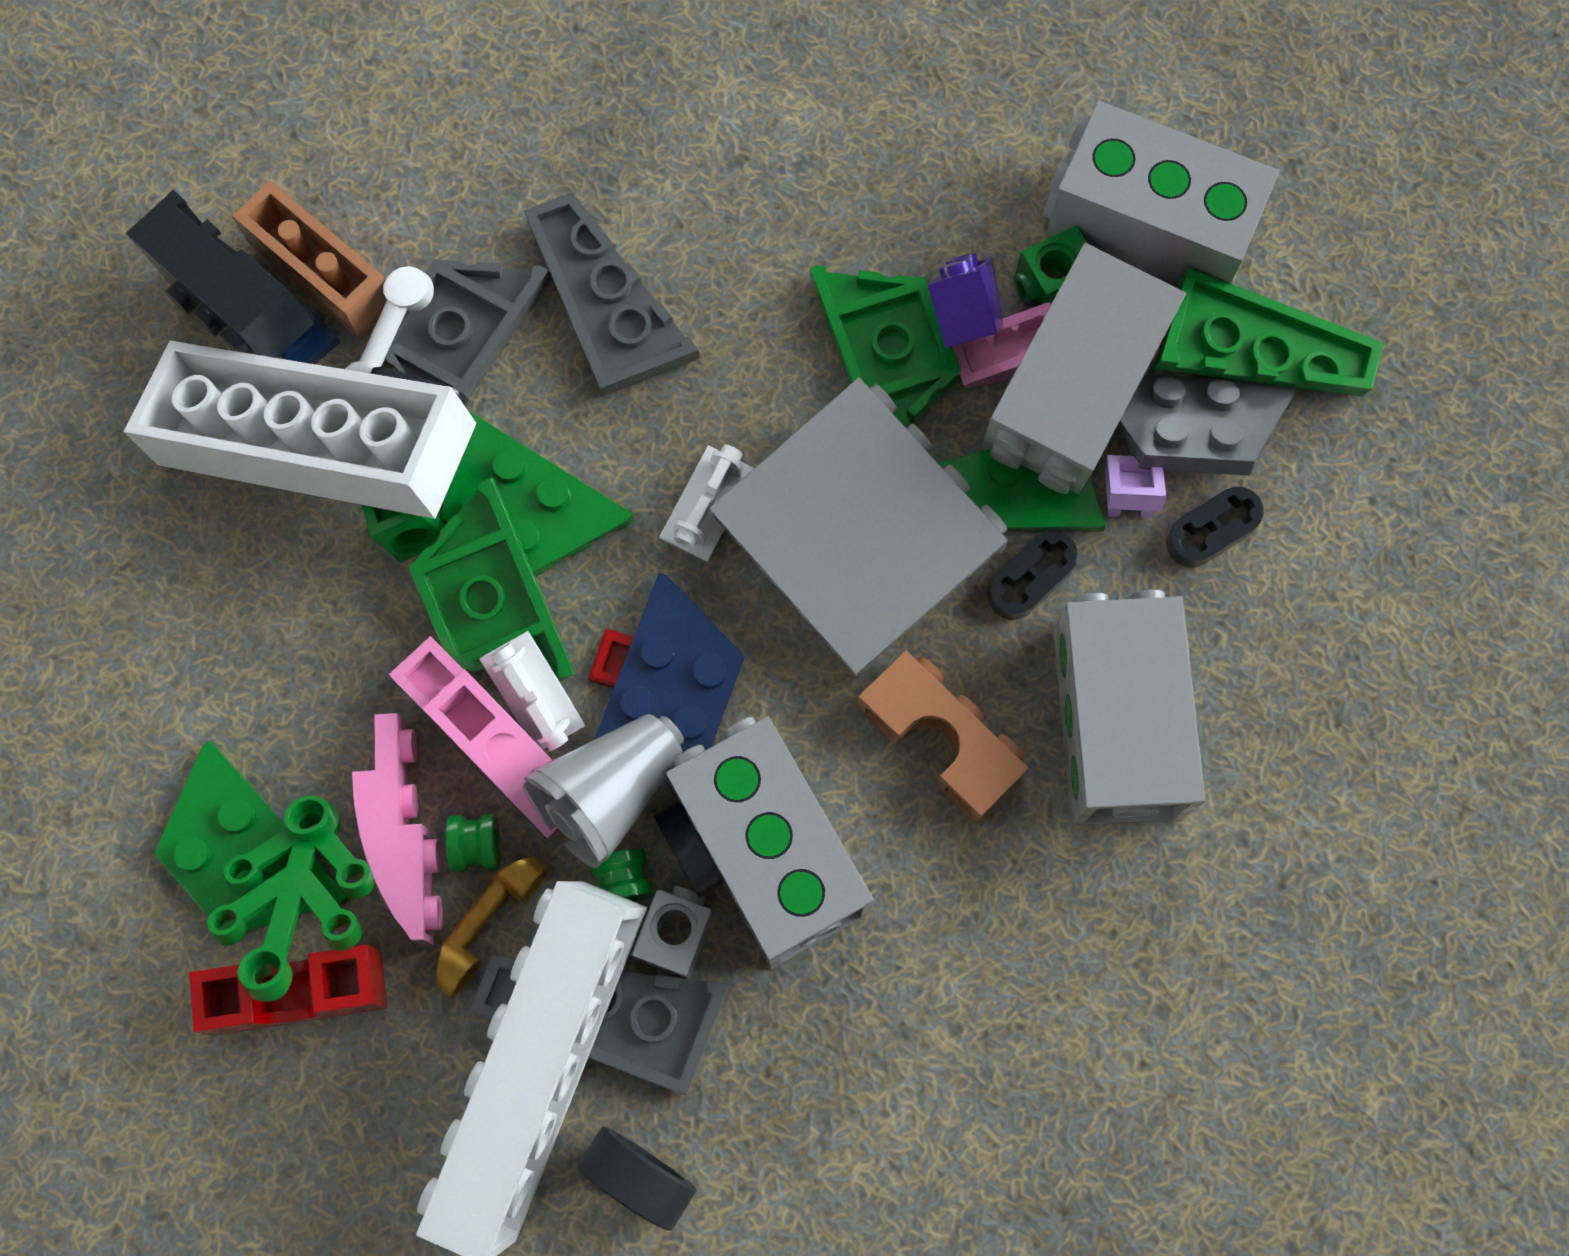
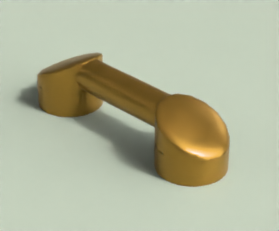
(457, 964)

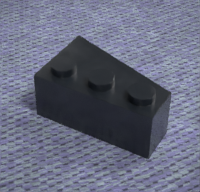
(220, 284)

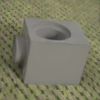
(673, 958)

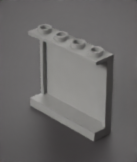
(860, 524)

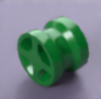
(473, 842)
(624, 875)

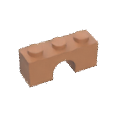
(912, 698)

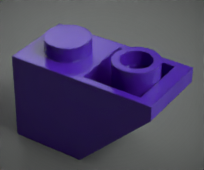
(966, 299)

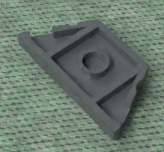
(465, 322)
(1202, 423)

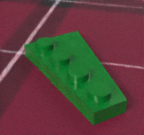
(1260, 340)
(1023, 499)

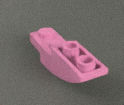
(473, 723)
(397, 852)

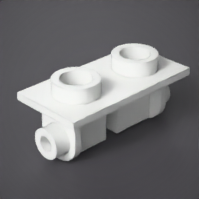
(691, 522)
(532, 692)

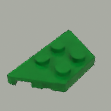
(888, 336)
(546, 504)
(483, 586)
(216, 821)

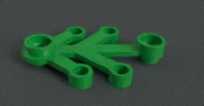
(288, 891)

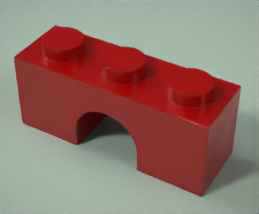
(321, 988)

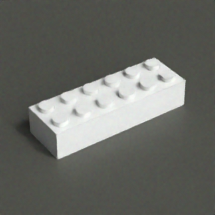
(303, 427)
(529, 1070)

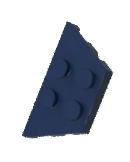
(675, 669)

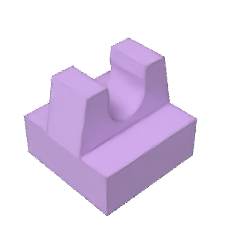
(1133, 487)

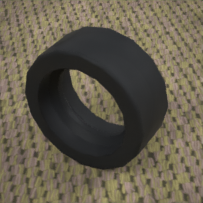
(636, 1178)

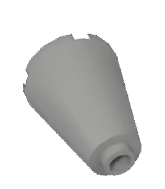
(604, 785)

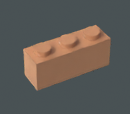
(313, 258)

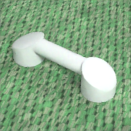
(405, 291)

